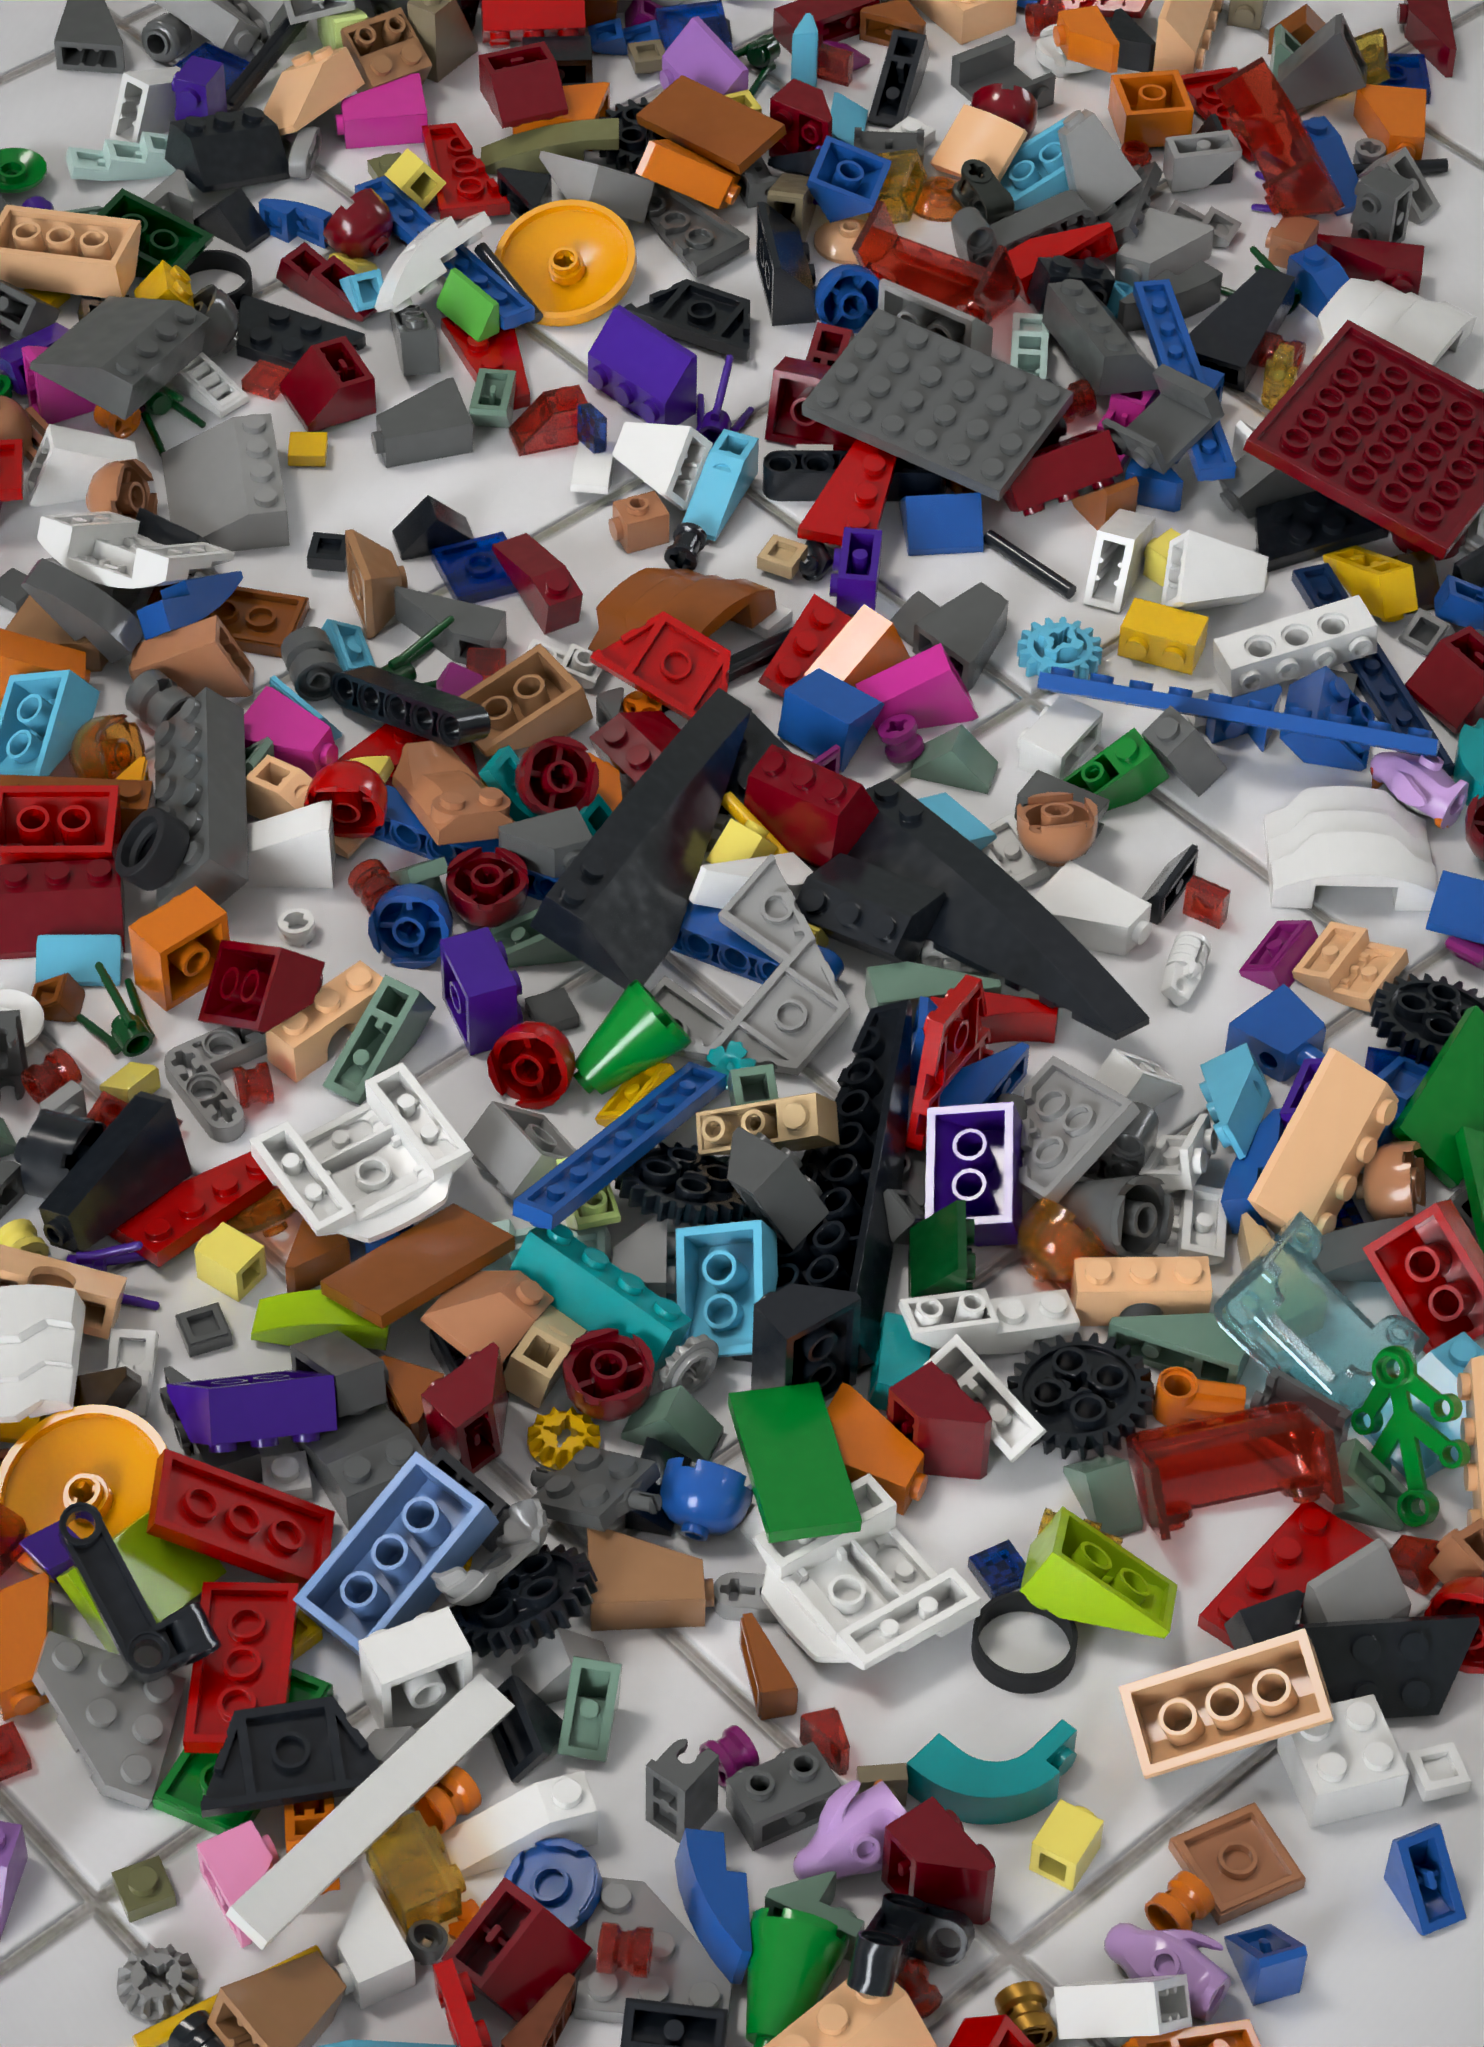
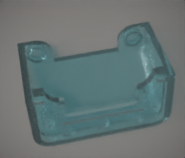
(1304, 1324)

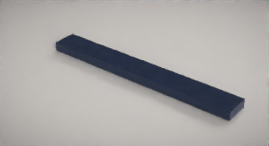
(1376, 675)

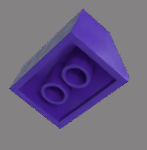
(644, 369)
(977, 1159)
(255, 1408)

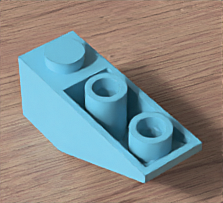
(723, 481)
(1235, 1097)

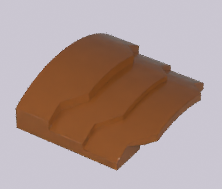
(686, 595)

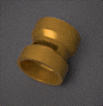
(1025, 2006)

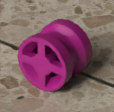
(901, 738)
(734, 1752)

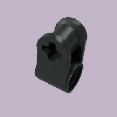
(983, 192)

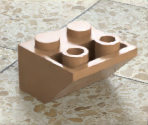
(385, 49)

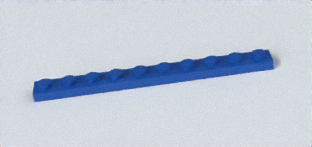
(1255, 714)

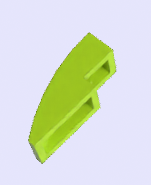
(309, 1314)

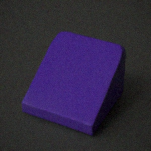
(47, 1551)

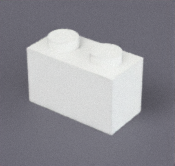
(1060, 738)

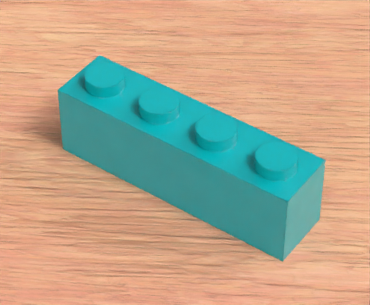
(599, 1292)

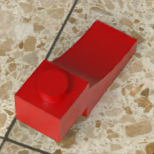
(1017, 1018)

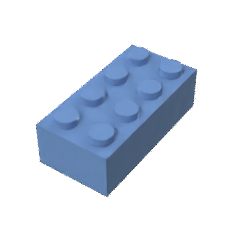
(387, 1558)

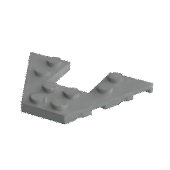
(793, 1007)

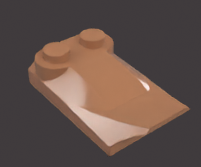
(448, 795)

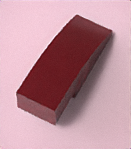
(318, 281)

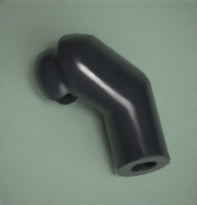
(819, 561)

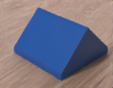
(846, 179)
(942, 523)
(826, 713)
(1458, 907)

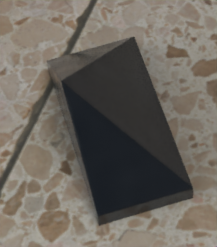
(527, 1731)

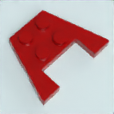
(951, 1042)

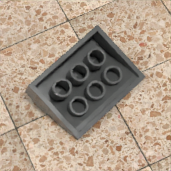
(125, 351)

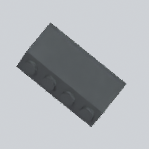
(1096, 340)

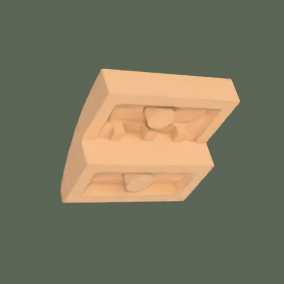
(979, 137)
(1349, 966)

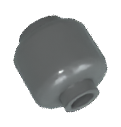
(166, 38)

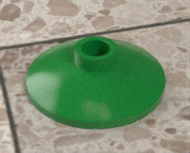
(20, 170)

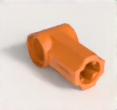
(1184, 1397)

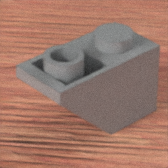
(646, 1256)

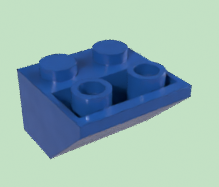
(1327, 694)

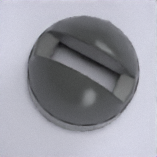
(426, 1930)

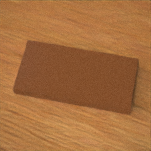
(711, 124)
(256, 617)
(417, 1265)

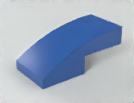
(612, 38)
(293, 219)

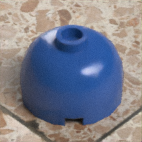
(847, 296)
(410, 925)
(704, 1498)

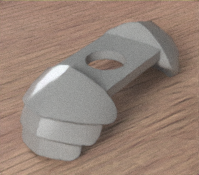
(522, 1537)

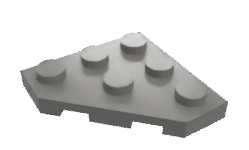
(1067, 1127)
(109, 1715)
(679, 1963)

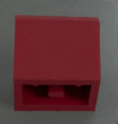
(522, 84)
(804, 115)
(329, 386)
(1452, 680)
(469, 1409)
(942, 1423)
(938, 1862)
(516, 1950)

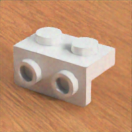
(1182, 1158)

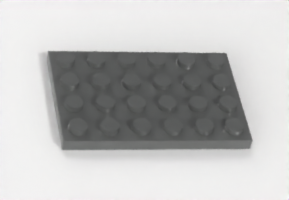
(937, 404)

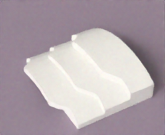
(1400, 318)
(113, 554)
(1348, 840)
(369, 1166)
(38, 1349)
(862, 1590)

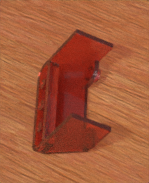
(1279, 143)
(934, 273)
(1231, 1460)

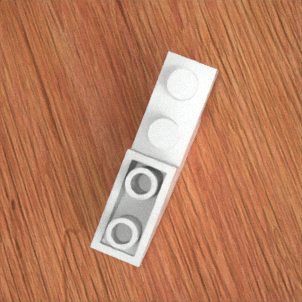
(424, 258)
(989, 1324)

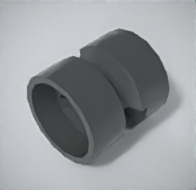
(310, 662)
(155, 698)

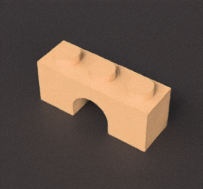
(303, 1040)
(1110, 1284)
(98, 1289)

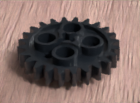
(632, 137)
(1420, 1014)
(682, 1187)
(1084, 1393)
(529, 1602)

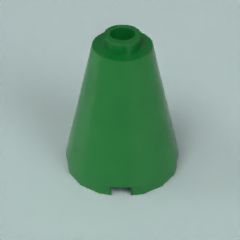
(629, 1041)
(788, 1969)

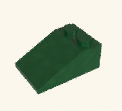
(162, 233)

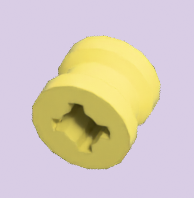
(23, 1236)

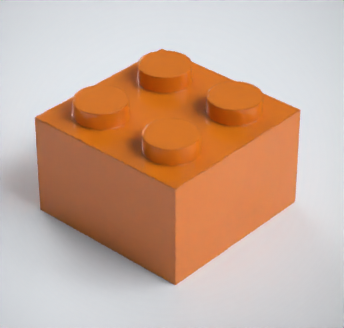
(1150, 107)
(177, 947)

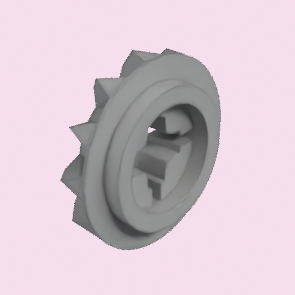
(689, 1364)
(157, 2001)

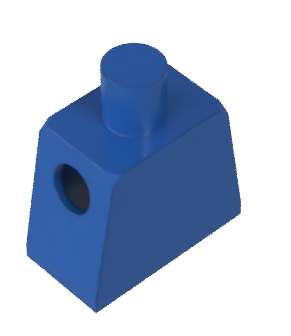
(1279, 1033)

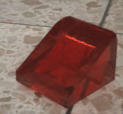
(486, 660)
(1412, 1559)
(829, 1736)

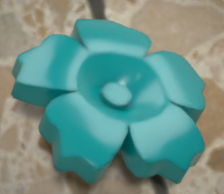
(729, 1058)

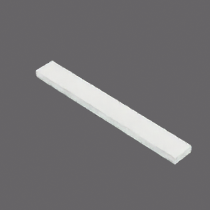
(369, 1812)

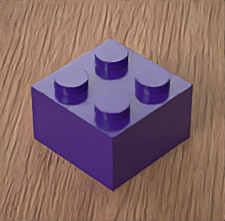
(479, 988)

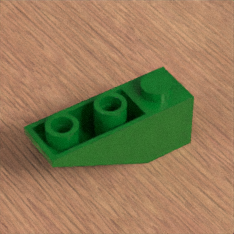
(1121, 771)

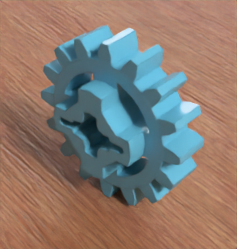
(1059, 646)

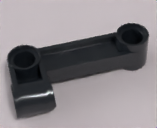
(179, 1638)
(904, 1930)

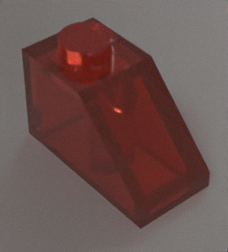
(548, 421)

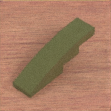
(564, 139)

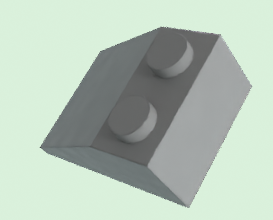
(614, 189)

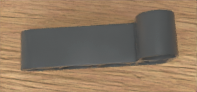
(978, 240)
(1126, 1153)

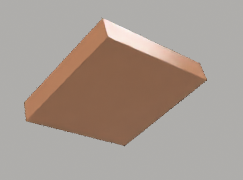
(1238, 1862)

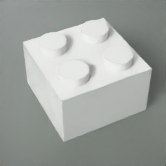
(414, 1669)
(1345, 1764)

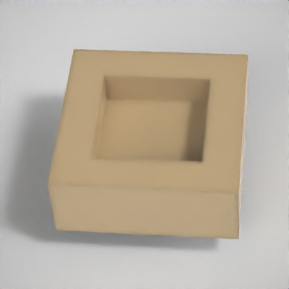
(782, 556)

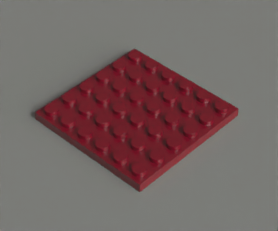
(1382, 438)

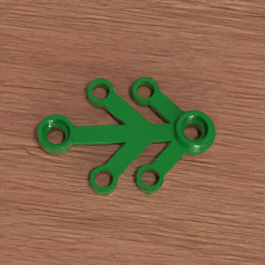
(1408, 1428)

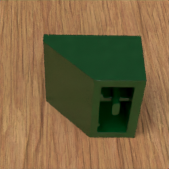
(939, 1253)

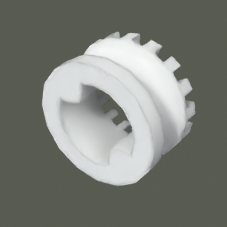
(296, 936)

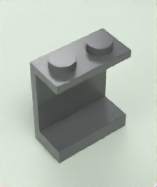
(995, 64)
(1169, 423)

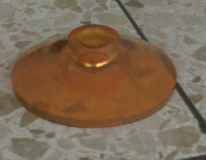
(937, 200)
(265, 1215)

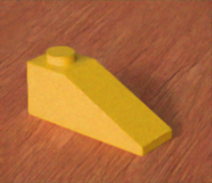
(1380, 581)

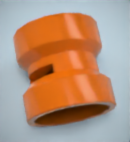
(449, 1798)
(1181, 1904)

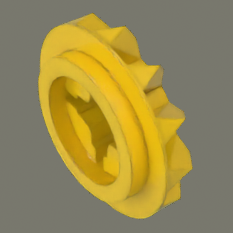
(543, 1437)

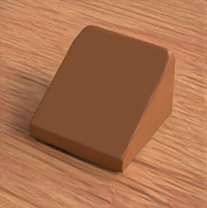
(59, 998)

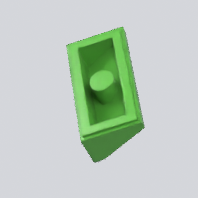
(469, 306)

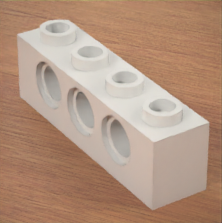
(1295, 645)

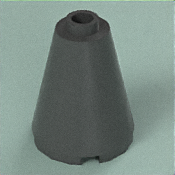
(1124, 1213)

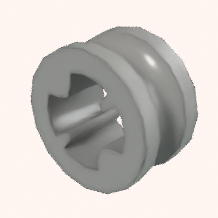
(1368, 150)

